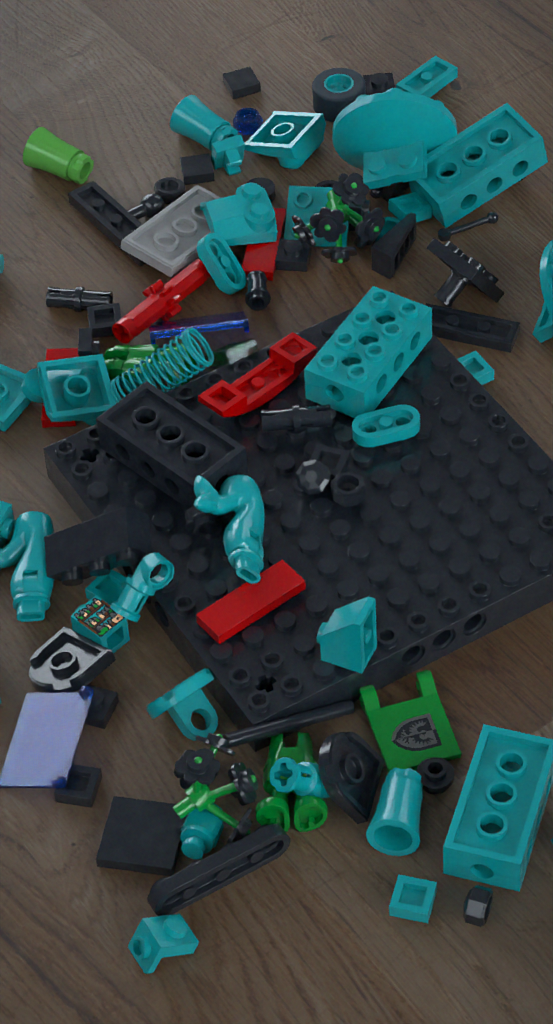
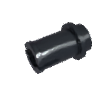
(257, 296)

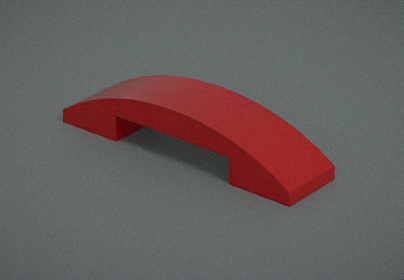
(264, 382)

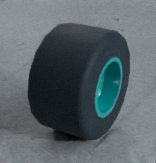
(336, 90)

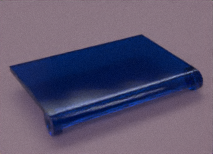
(201, 324)
(46, 739)

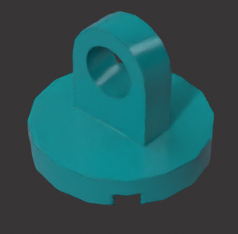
(185, 700)

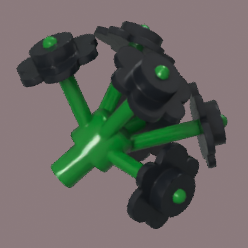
(330, 220)
(200, 769)

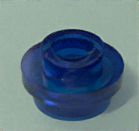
(247, 121)

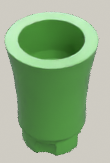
(56, 156)

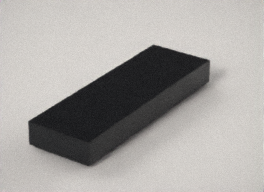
(474, 328)

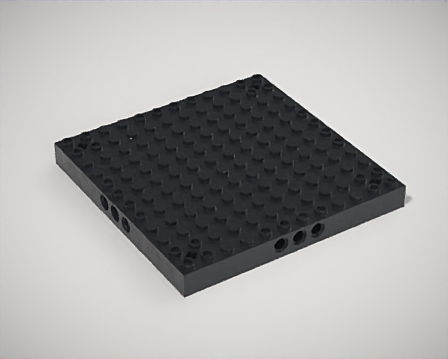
(442, 541)

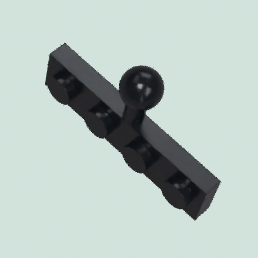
(112, 217)

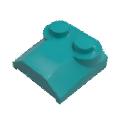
(288, 137)
(243, 216)
(75, 388)

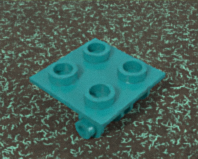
(303, 203)

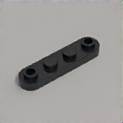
(218, 869)

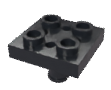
(464, 272)

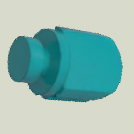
(200, 833)

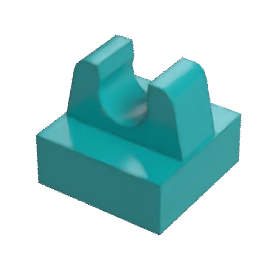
(228, 154)

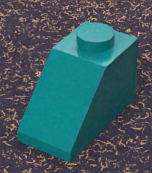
(350, 635)

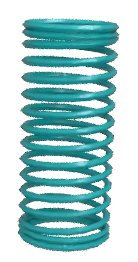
(186, 340)

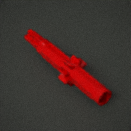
(161, 301)

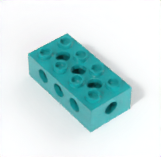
(479, 164)
(368, 352)
(496, 830)

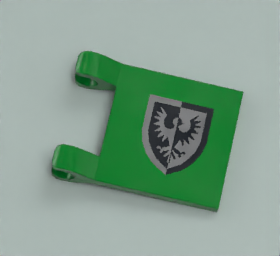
(412, 728)

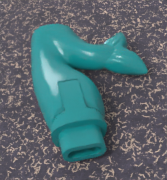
(245, 531)
(29, 581)

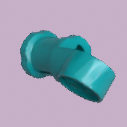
(141, 586)
(301, 785)

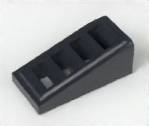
(393, 246)

